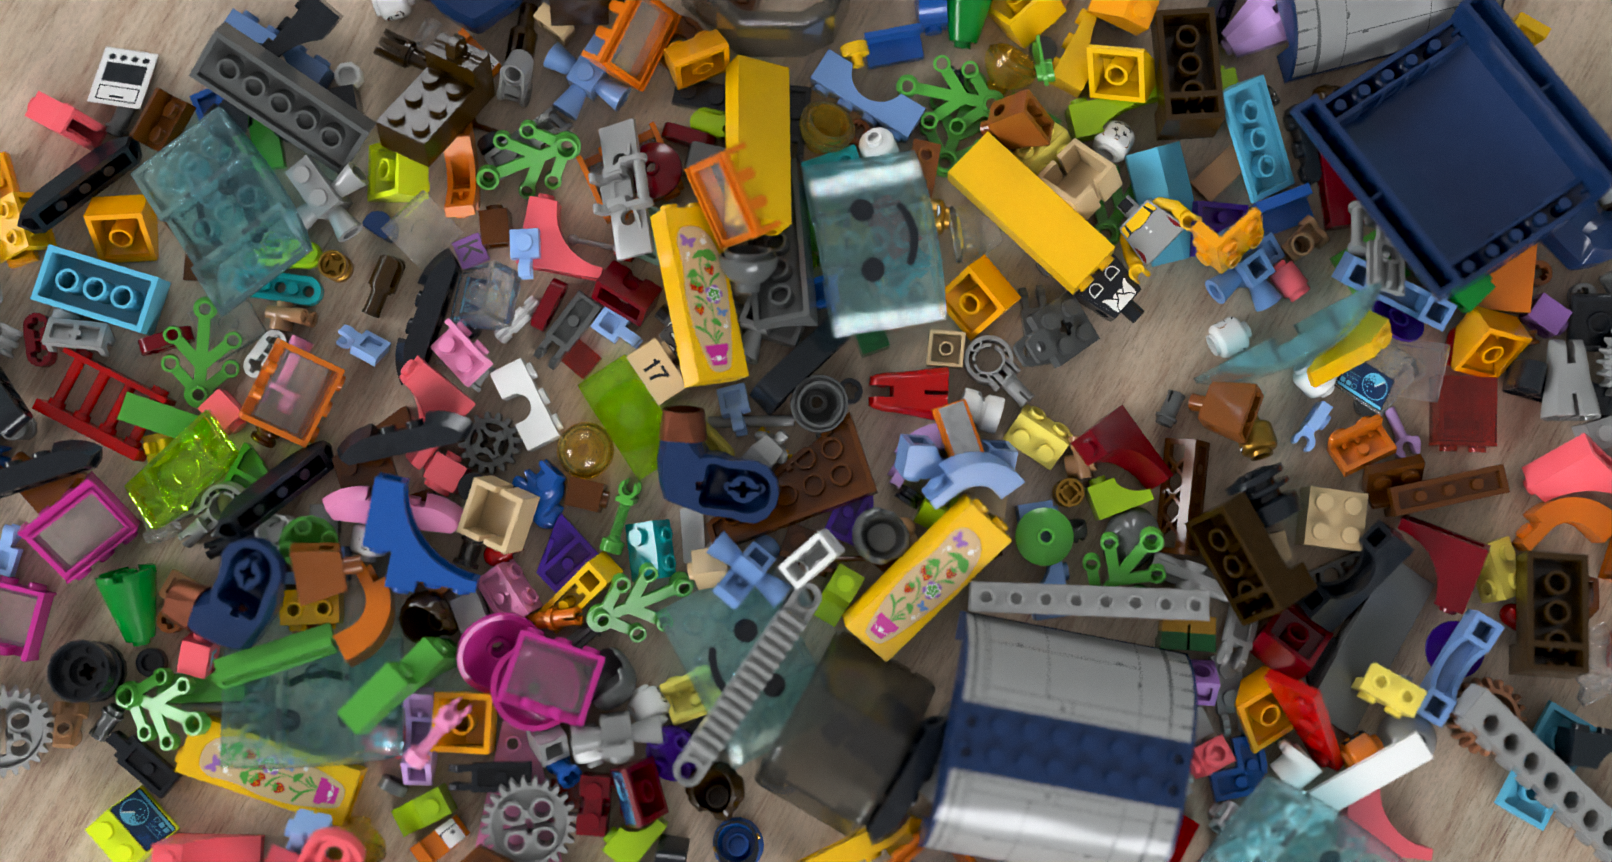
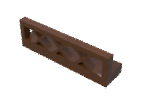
(1446, 490)
(1190, 492)

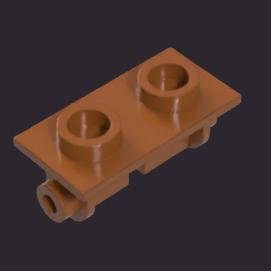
(928, 157)

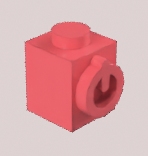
(444, 472)
(1211, 756)

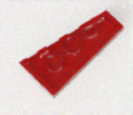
(1309, 718)

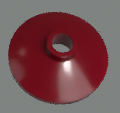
(666, 172)

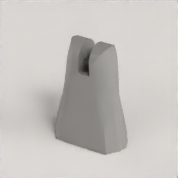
(1568, 384)

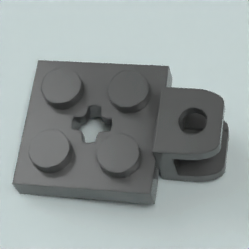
(1047, 340)

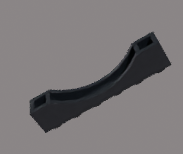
(310, 23)

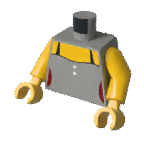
(1150, 230)

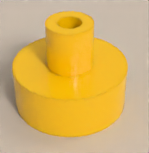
(854, 52)

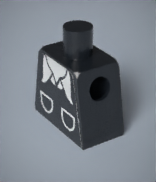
(1112, 293)

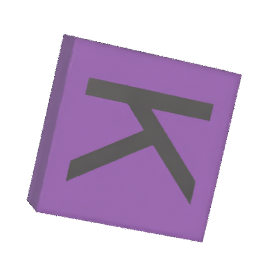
(470, 251)

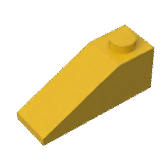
(1354, 349)
(585, 584)

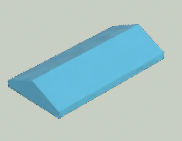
(1257, 138)
(1163, 174)
(1515, 797)

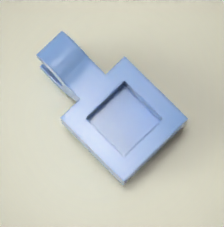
(525, 246)
(614, 327)
(364, 346)
(733, 404)
(1315, 420)
(9, 554)

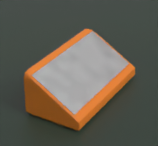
(957, 428)

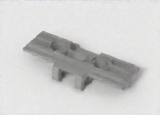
(619, 189)
(1378, 268)

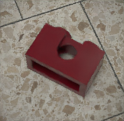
(620, 282)
(590, 819)

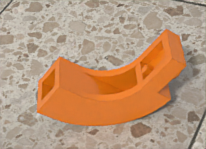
(462, 167)
(1584, 514)
(374, 625)

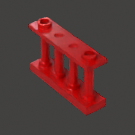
(80, 419)

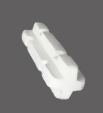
(522, 316)

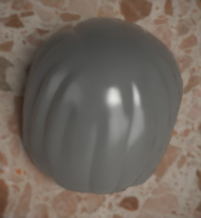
(1127, 527)
(880, 536)
(615, 681)

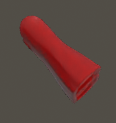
(912, 392)

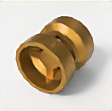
(333, 261)
(1063, 492)

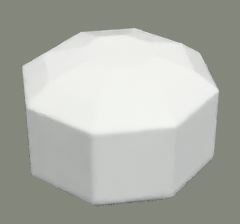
(347, 74)

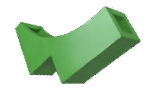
(397, 682)

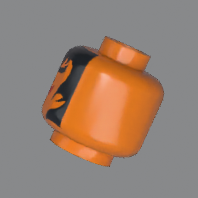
(1359, 747)

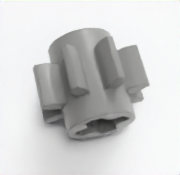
(1221, 814)

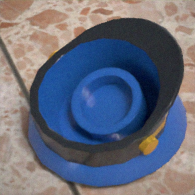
(738, 841)

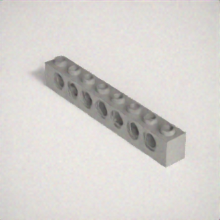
(1088, 600)
(1471, 711)

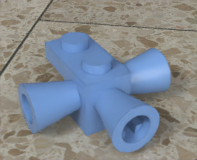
(584, 80)
(1250, 274)
(748, 570)

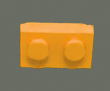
(1228, 250)

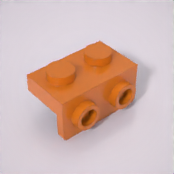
(1360, 445)

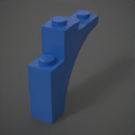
(412, 559)

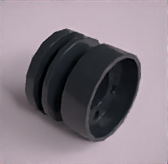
(1266, 495)
(71, 668)

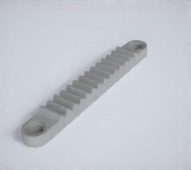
(746, 684)

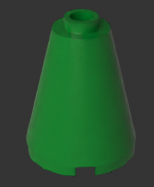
(966, 21)
(131, 601)

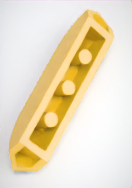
(859, 846)

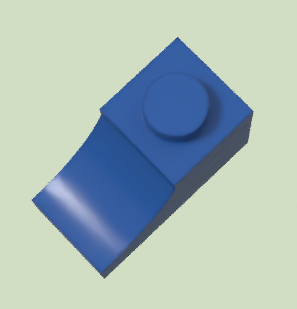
(932, 16)

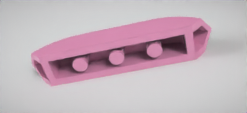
(433, 515)

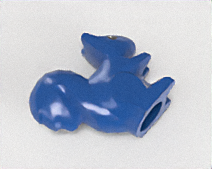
(550, 488)

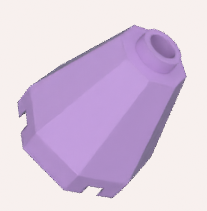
(1254, 29)

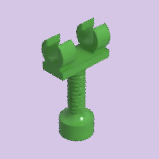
(612, 543)

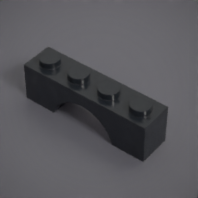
(1380, 555)
(1581, 746)

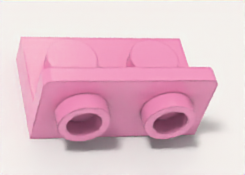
(461, 354)
(508, 590)

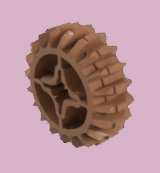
(1504, 694)

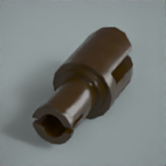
(523, 35)
(400, 51)
(383, 283)

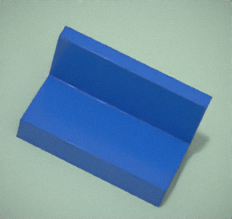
(894, 46)
(1285, 209)

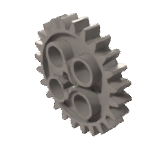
(33, 729)
(525, 797)

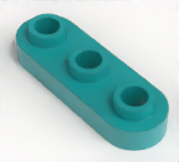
(295, 290)

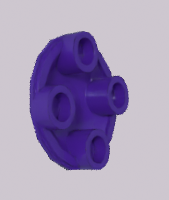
(665, 754)

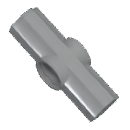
(1187, 575)

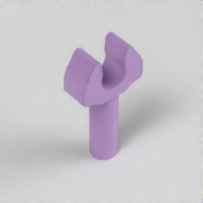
(1400, 434)

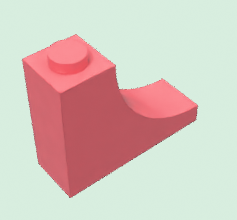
(66, 121)
(556, 255)
(432, 393)
(1569, 469)
(1371, 816)
(209, 848)

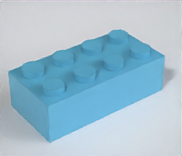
(100, 290)

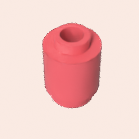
(1289, 280)

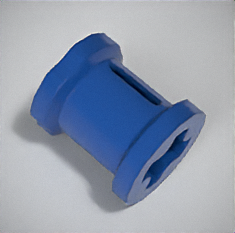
(566, 772)

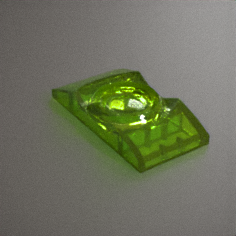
(626, 413)
(182, 471)

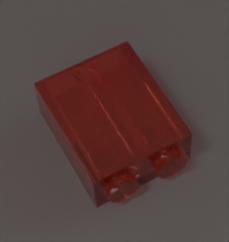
(1464, 414)

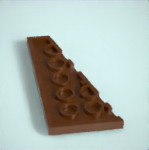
(811, 483)

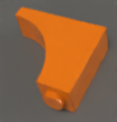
(1513, 285)

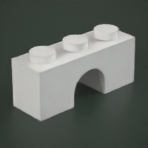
(518, 380)

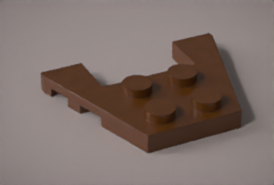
(364, 473)

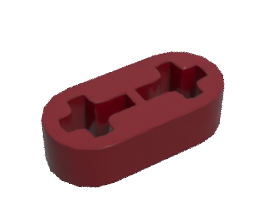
(684, 136)
(549, 304)
(33, 341)
(156, 344)

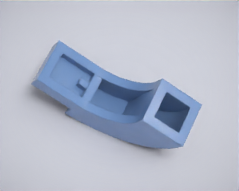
(971, 470)

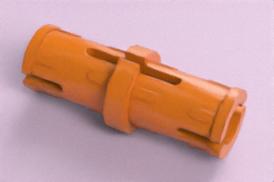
(556, 618)

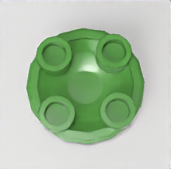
(305, 530)

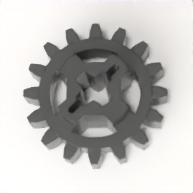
(502, 437)

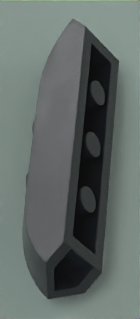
(79, 184)
(432, 306)
(372, 443)
(48, 466)
(274, 491)
(909, 778)

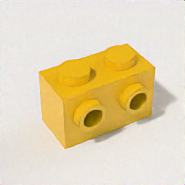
(319, 612)

